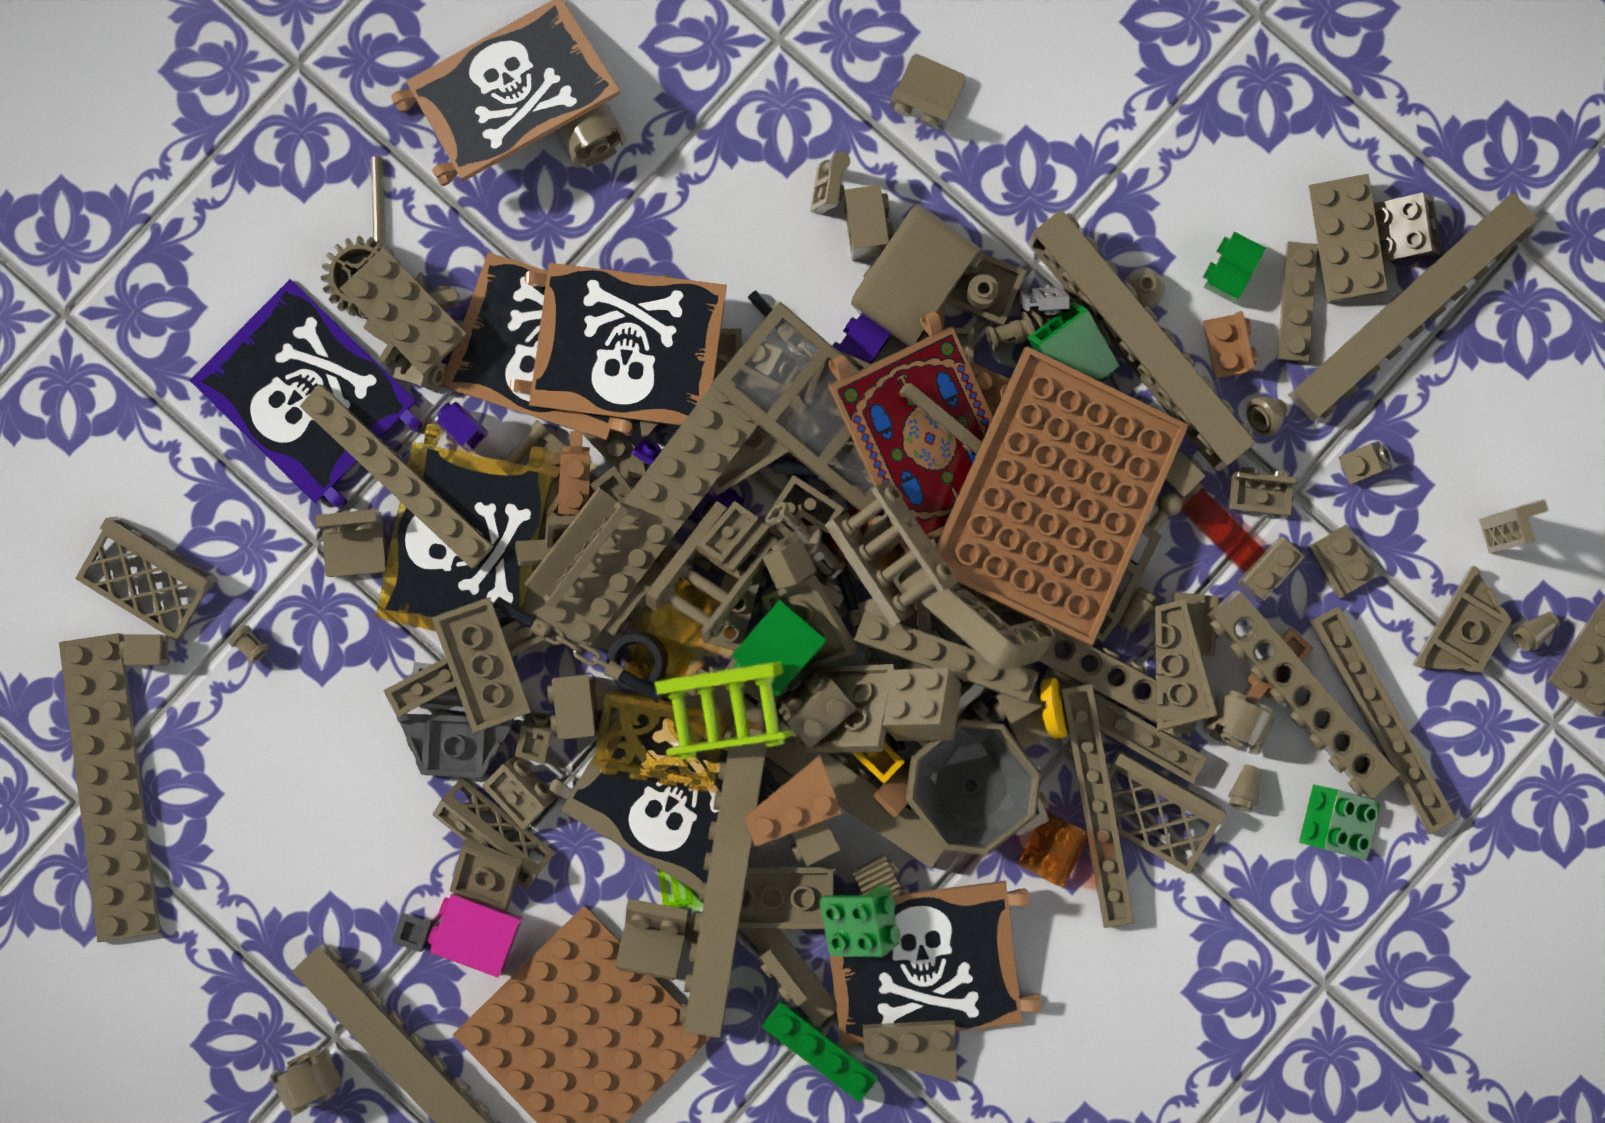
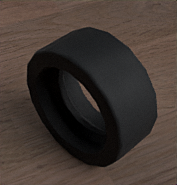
(649, 640)

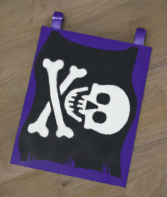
(276, 365)

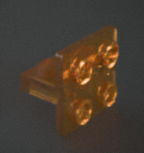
(1054, 850)

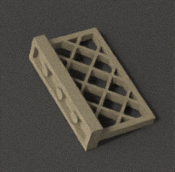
(159, 556)
(1174, 793)

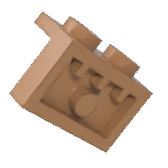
(1230, 345)

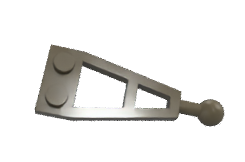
(1168, 505)

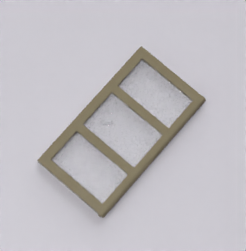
(784, 388)

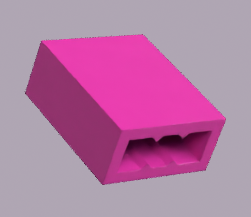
(474, 934)

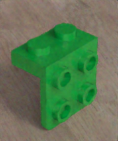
(1339, 822)
(861, 923)

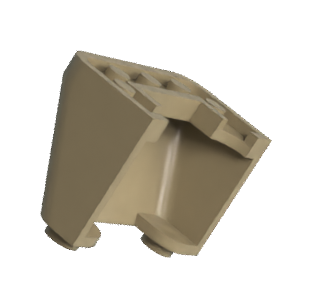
(915, 274)

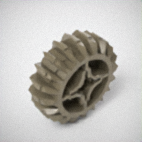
(340, 262)

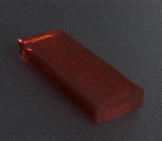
(1222, 530)

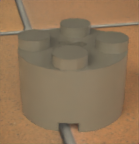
(592, 137)
(1240, 722)
(306, 1079)

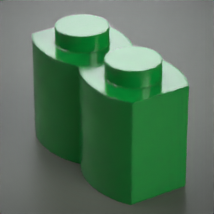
(1234, 266)

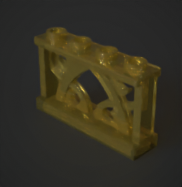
(629, 709)

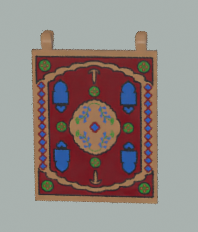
(899, 439)

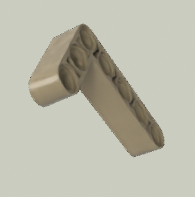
(980, 627)

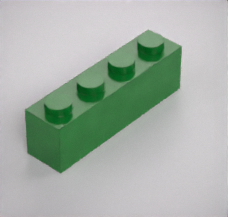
(820, 1050)

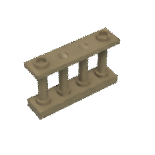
(869, 568)
(681, 569)

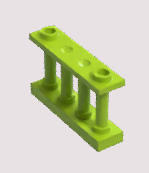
(734, 680)

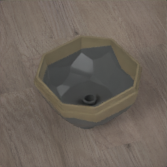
(1003, 793)

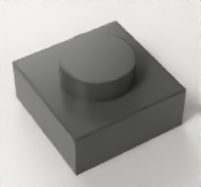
(412, 932)

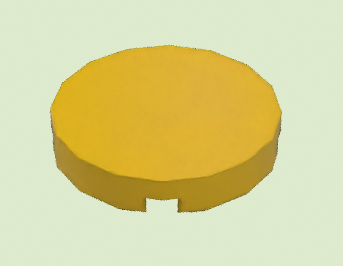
(1054, 712)

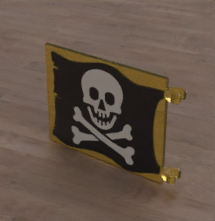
(496, 498)

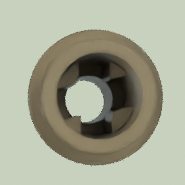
(1139, 609)
(1535, 631)
(1246, 789)

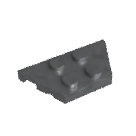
(449, 747)

